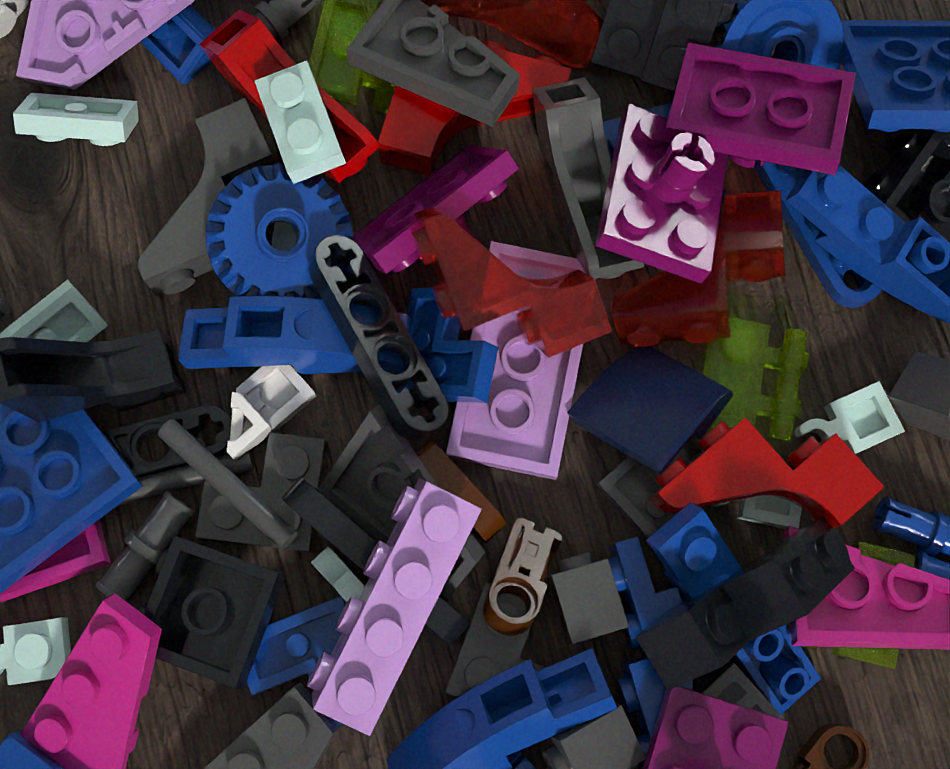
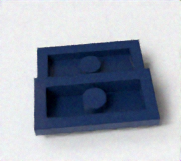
(650, 406)

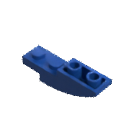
(873, 241)
(275, 334)
(699, 560)
(641, 687)
(507, 716)

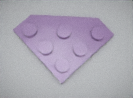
(78, 38)

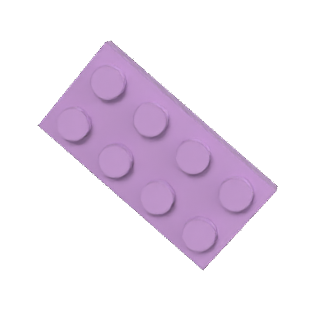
(529, 392)

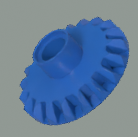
(797, 29)
(239, 224)

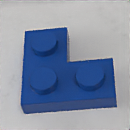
(459, 367)
(294, 646)

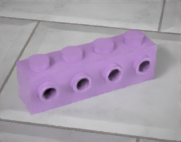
(393, 607)

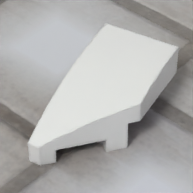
(264, 405)

